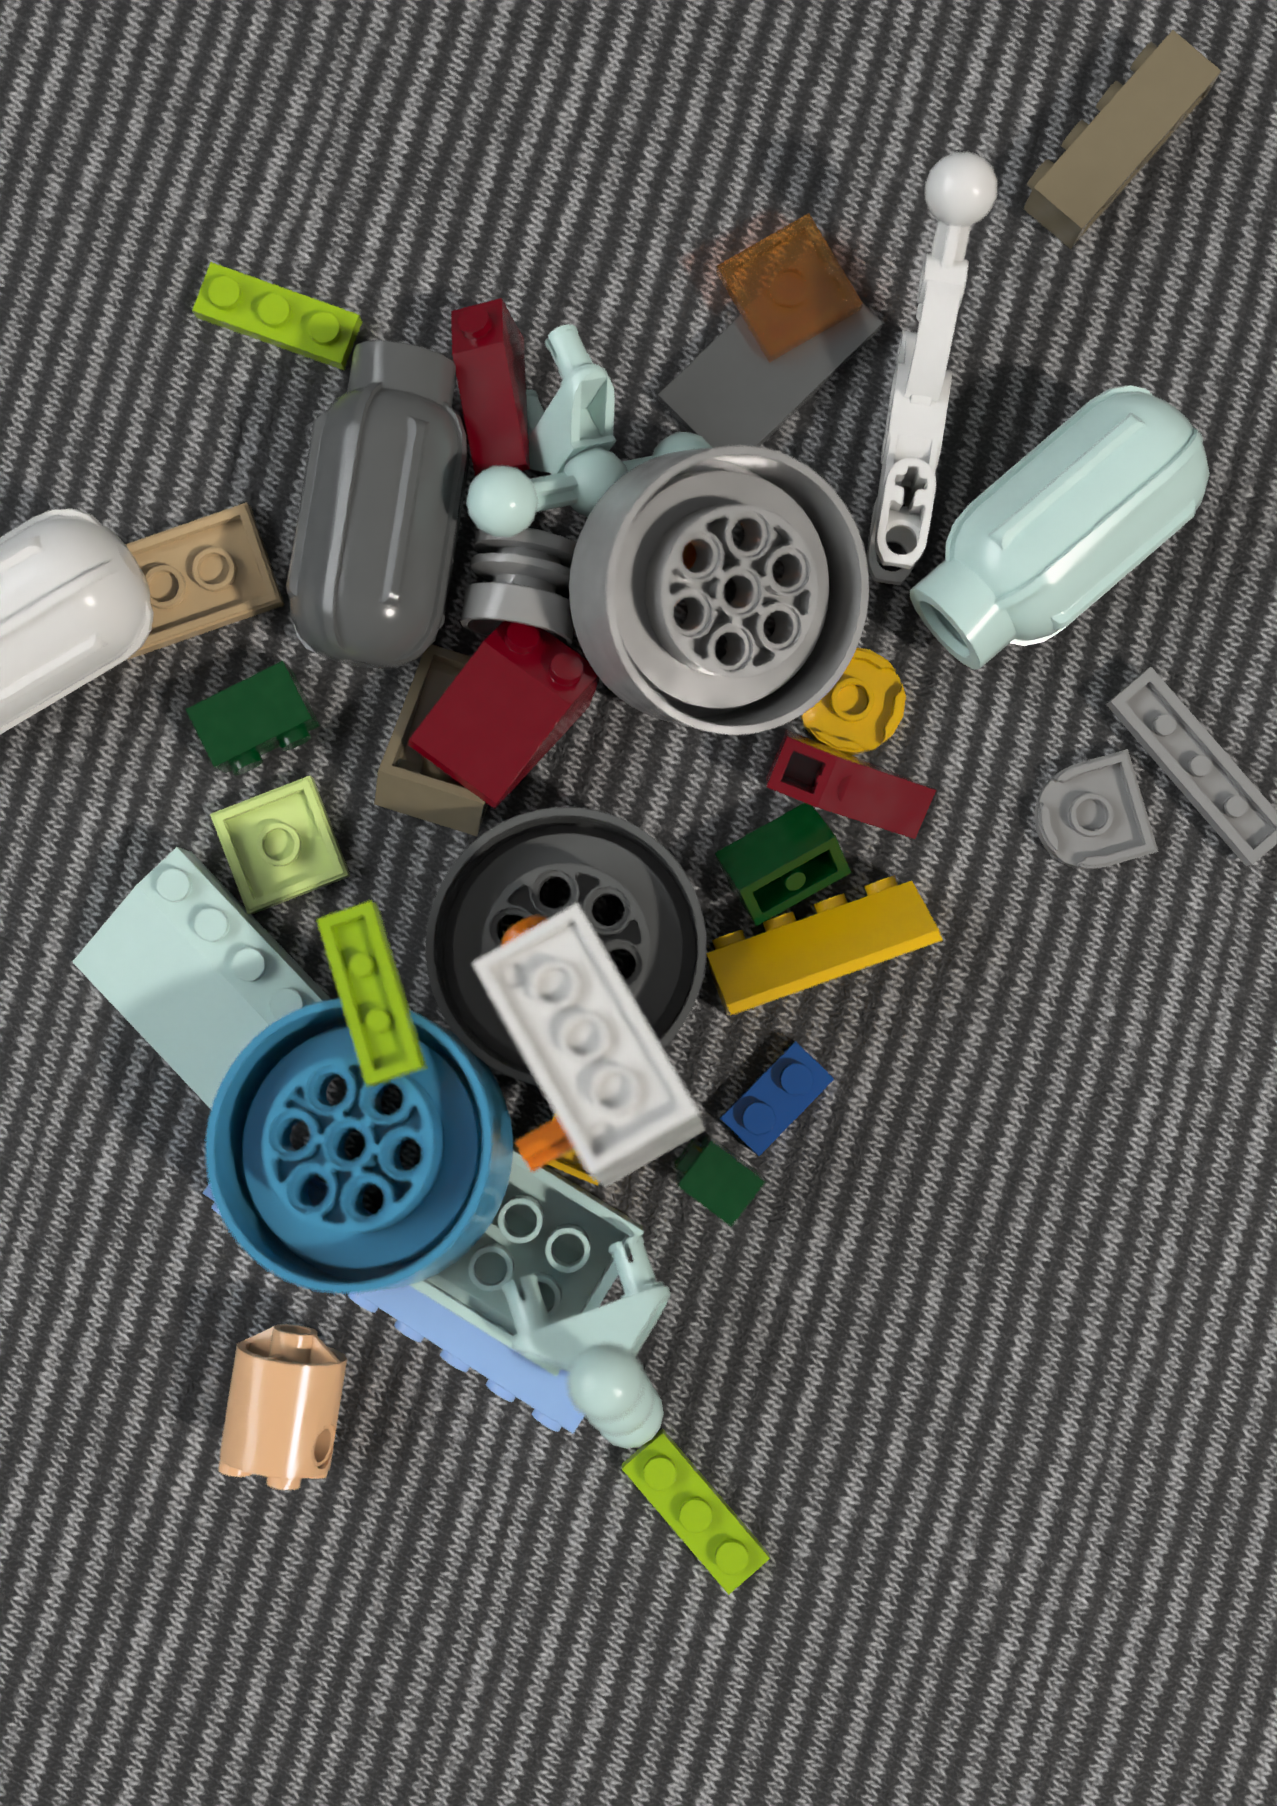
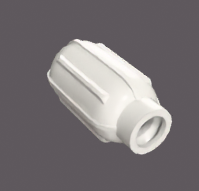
(66, 609)

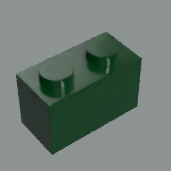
(253, 719)
(783, 862)
(717, 1178)

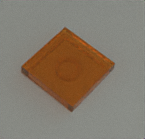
(789, 287)

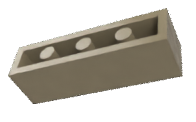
(1120, 139)

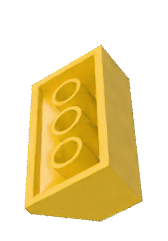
(822, 946)

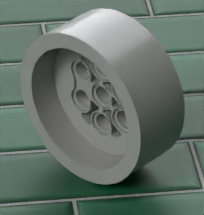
(633, 574)

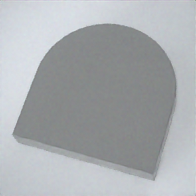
(1094, 814)

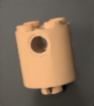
(282, 1407)

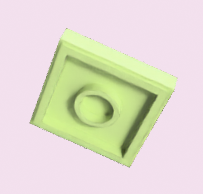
(280, 845)

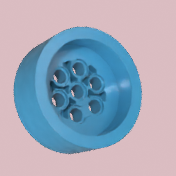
(427, 1212)

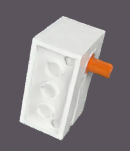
(586, 1049)

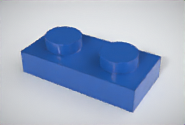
(776, 1098)

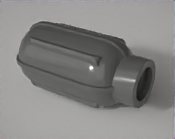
(380, 510)

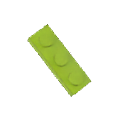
(277, 316)
(371, 993)
(695, 1511)

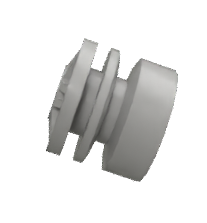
(525, 583)

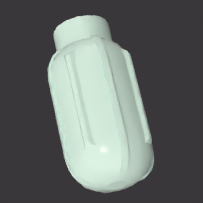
(1064, 525)

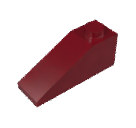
(492, 384)

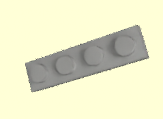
(1197, 765)

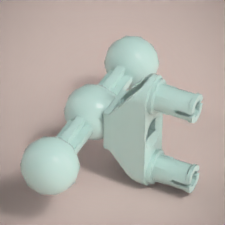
(568, 442)
(600, 1347)

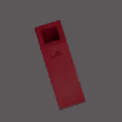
(848, 786)

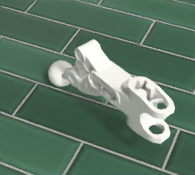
(958, 195)

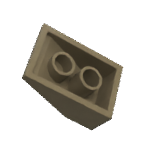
(408, 779)

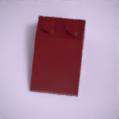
(506, 710)

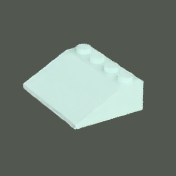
(193, 971)
(543, 1231)

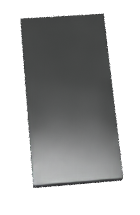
(741, 397)

